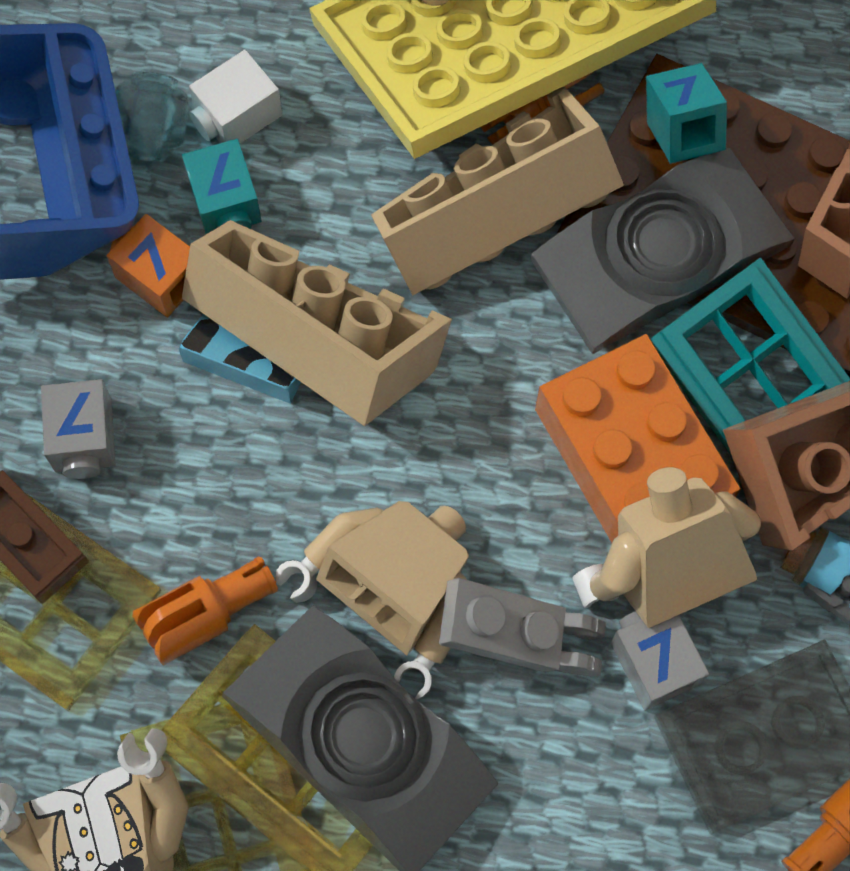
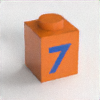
(151, 264)

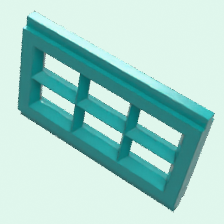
(789, 328)

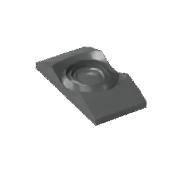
(659, 248)
(362, 739)

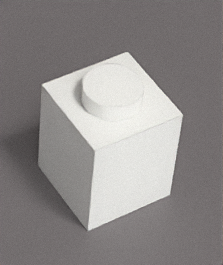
(234, 100)

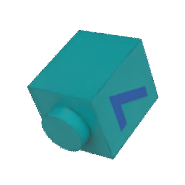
(686, 113)
(222, 186)

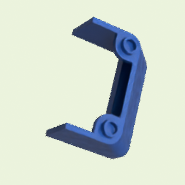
(66, 91)

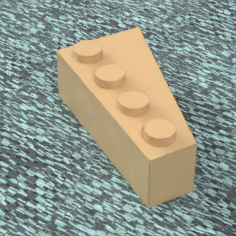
(499, 193)
(312, 322)

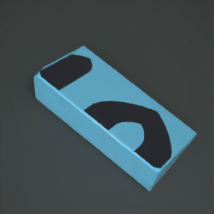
(225, 355)

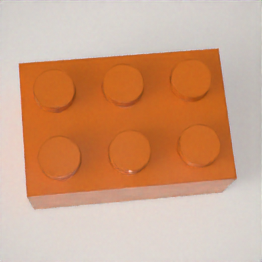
(621, 424)

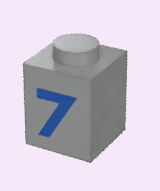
(78, 428)
(658, 659)

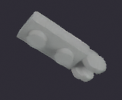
(516, 629)

